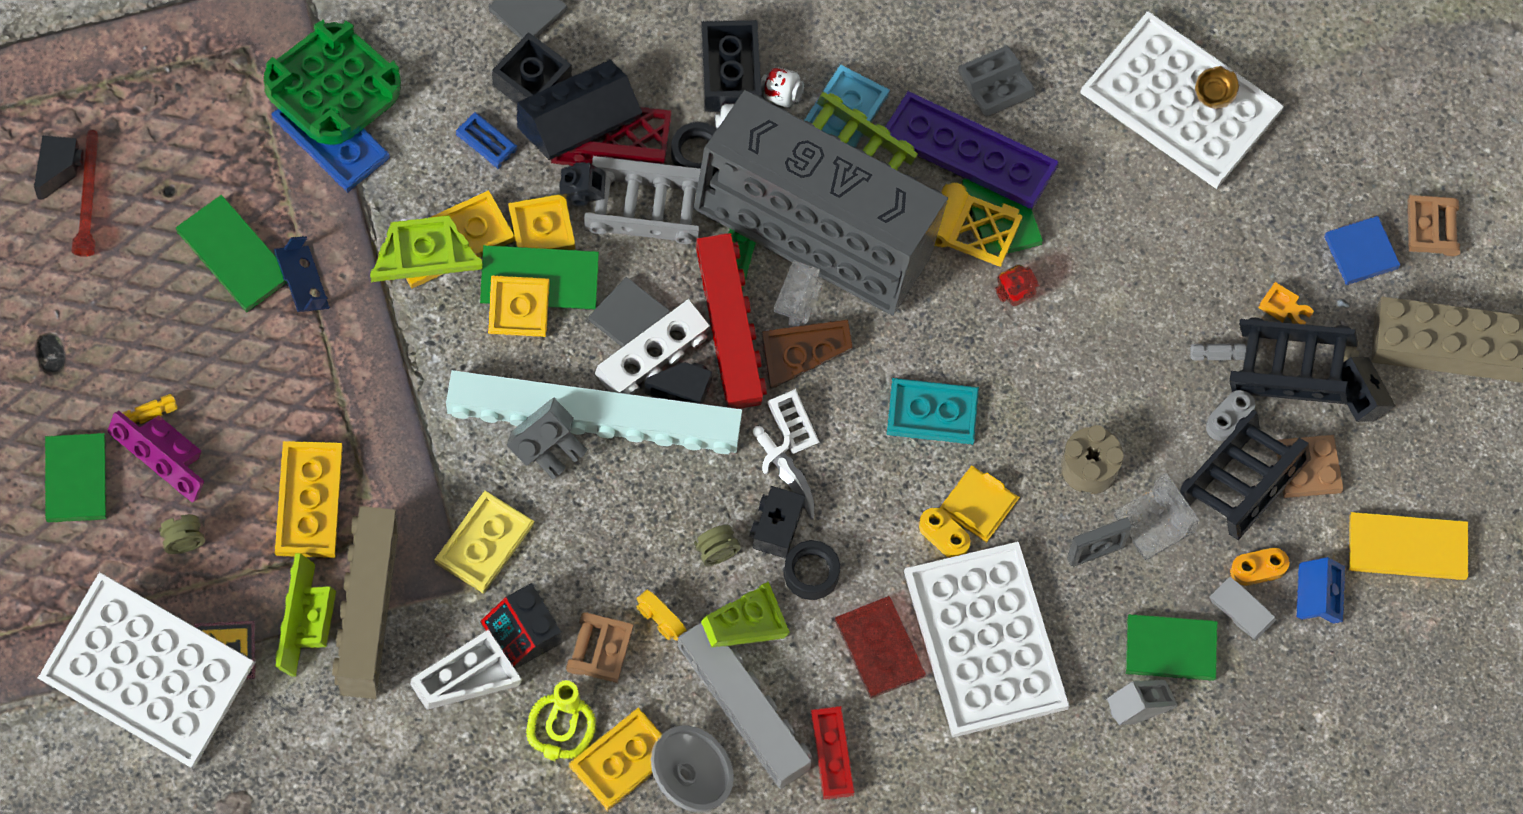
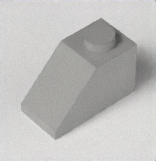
(1141, 701)

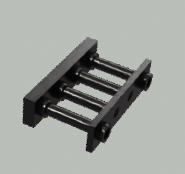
(1304, 385)
(1256, 497)

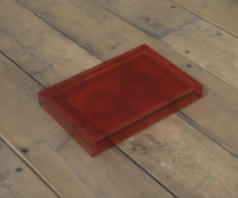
(880, 647)

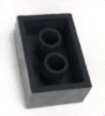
(729, 61)

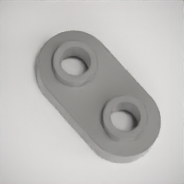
(1230, 413)

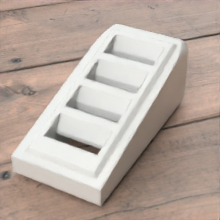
(793, 397)

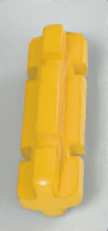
(152, 409)

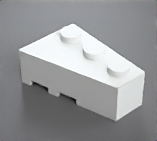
(466, 674)

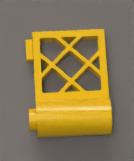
(957, 212)

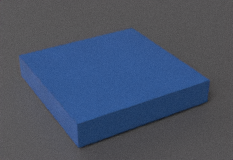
(1362, 250)

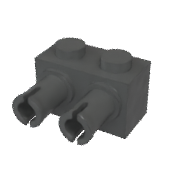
(539, 432)

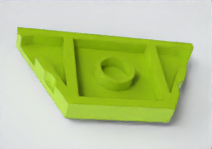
(423, 249)

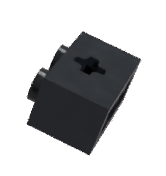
(1367, 392)
(783, 506)

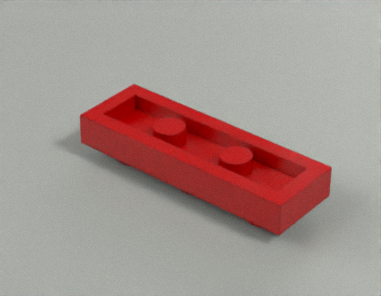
(832, 753)

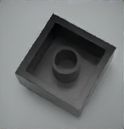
(529, 69)

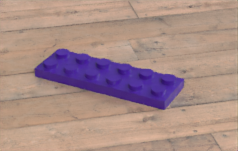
(972, 150)

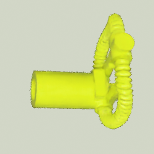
(565, 699)

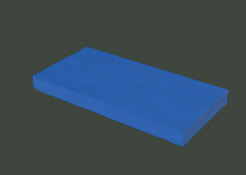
(344, 162)

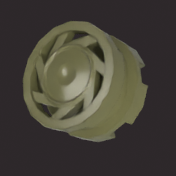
(182, 534)
(717, 545)

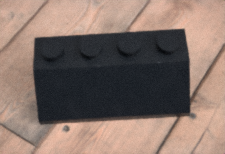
(578, 109)

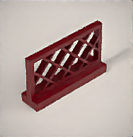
(635, 152)

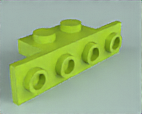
(305, 616)

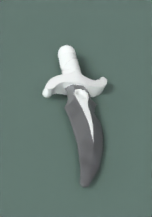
(785, 466)

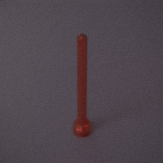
(83, 243)

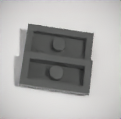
(996, 81)

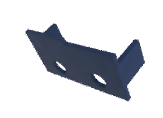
(301, 278)

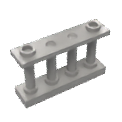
(652, 174)

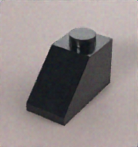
(56, 164)
(681, 383)

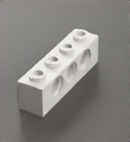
(682, 319)

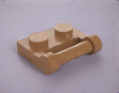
(1424, 225)
(609, 651)

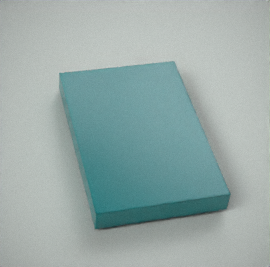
(932, 411)

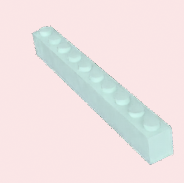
(597, 411)

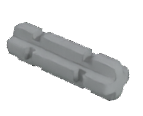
(1217, 351)

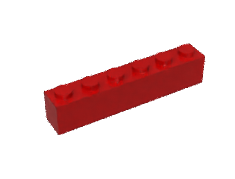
(729, 321)

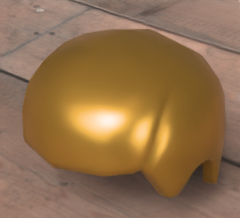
(1217, 87)

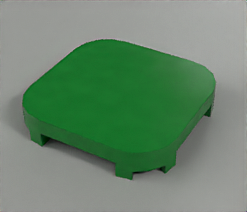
(332, 83)

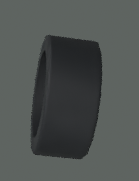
(686, 132)
(812, 548)

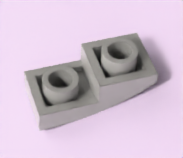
(1242, 608)

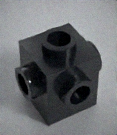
(582, 183)

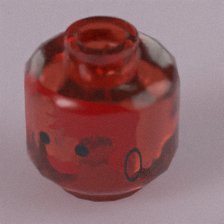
(1016, 285)

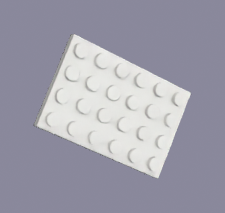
(1152, 91)
(986, 639)
(146, 670)

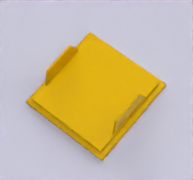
(979, 503)

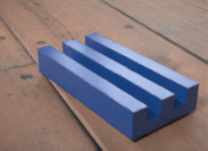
(481, 149)

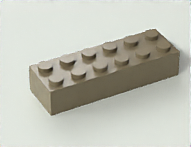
(1448, 339)
(367, 602)

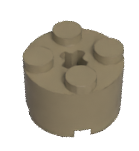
(1104, 463)

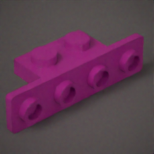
(161, 450)

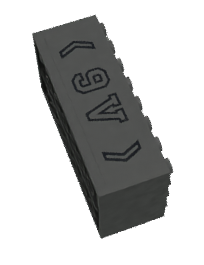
(819, 202)

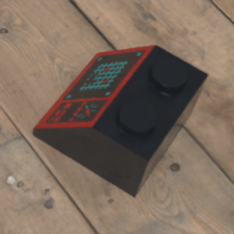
(522, 626)

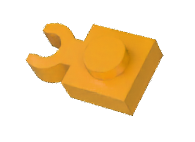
(1282, 303)

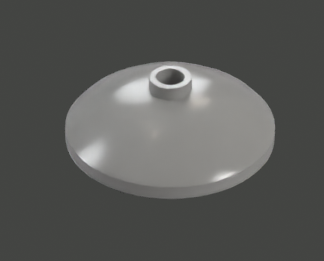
(700, 761)

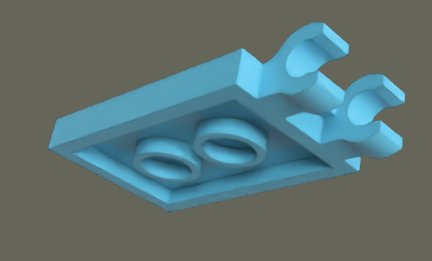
(856, 93)

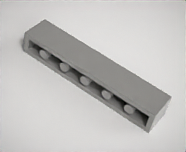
(747, 707)

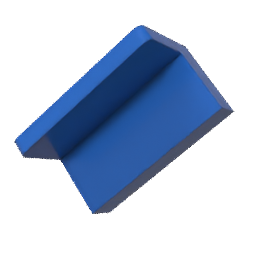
(1321, 590)

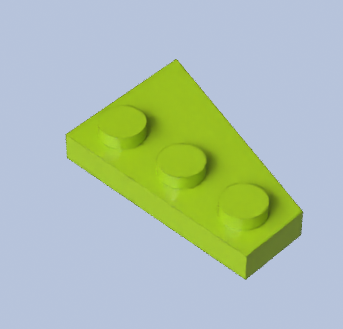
(747, 620)

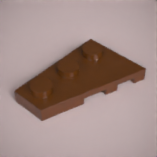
(802, 348)

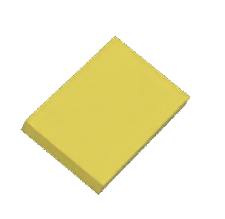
(484, 542)

